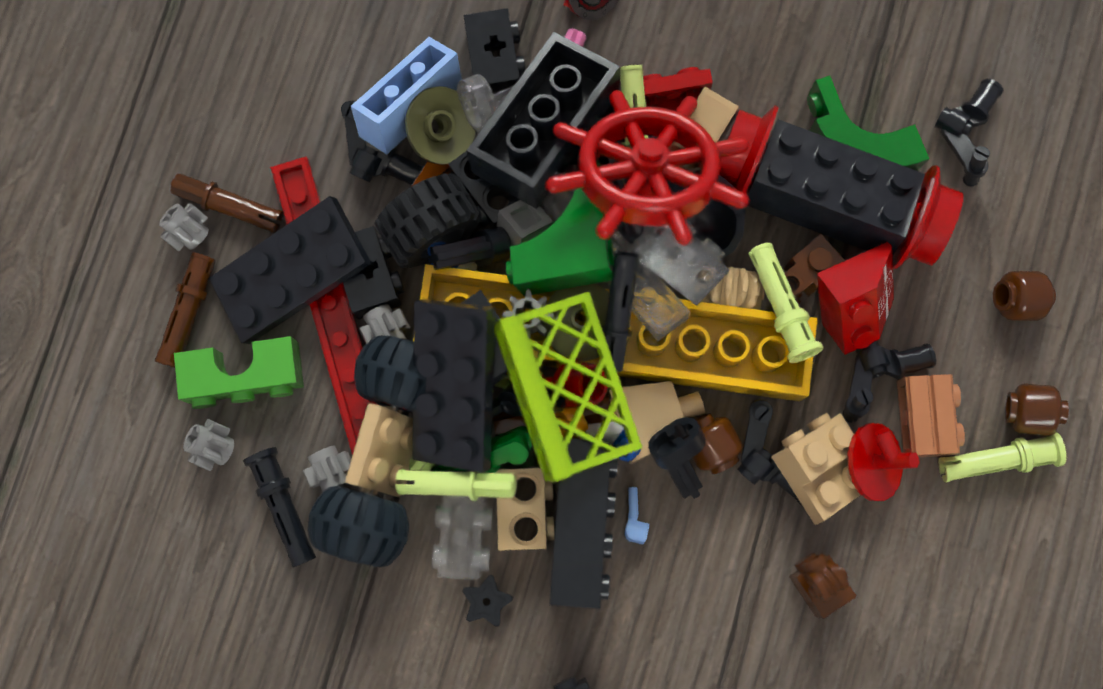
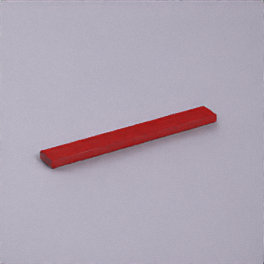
(331, 312)

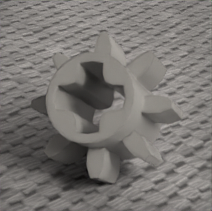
(183, 226)
(528, 302)
(384, 322)
(208, 444)
(327, 468)

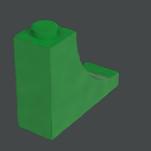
(565, 253)

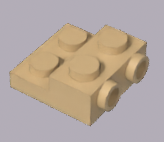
(818, 466)

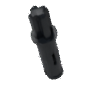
(620, 305)

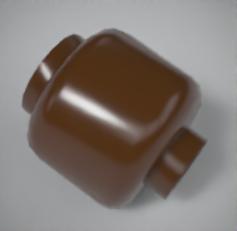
(1024, 295)
(1036, 409)
(721, 444)

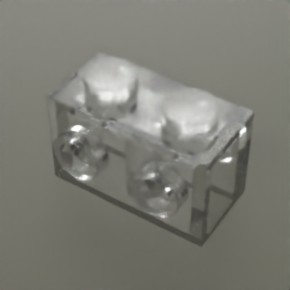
(688, 268)
(462, 538)

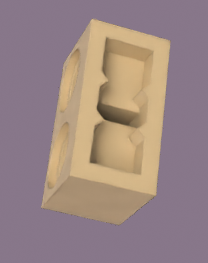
(512, 510)

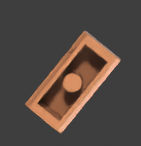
(929, 415)

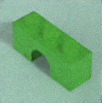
(204, 379)

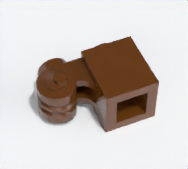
(804, 266)
(822, 584)

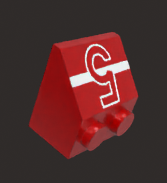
(857, 298)

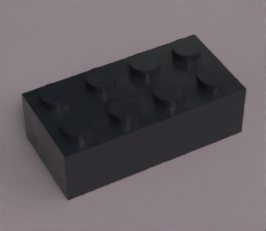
(518, 141)
(581, 533)

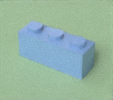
(383, 108)

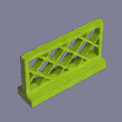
(534, 399)

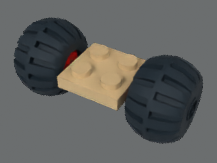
(353, 522)

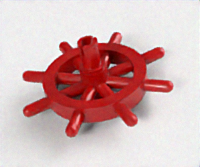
(648, 165)

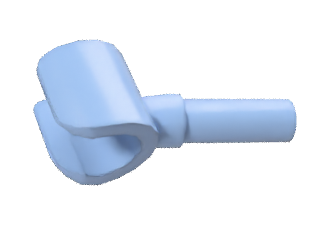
(635, 530)

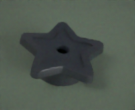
(497, 601)

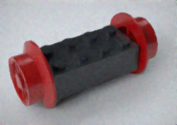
(841, 189)

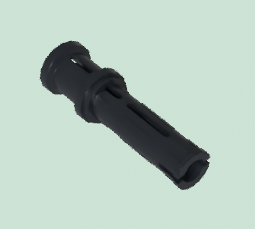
(274, 489)

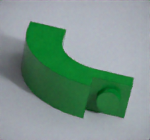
(832, 122)

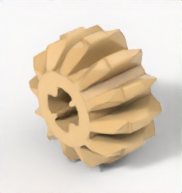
(738, 289)

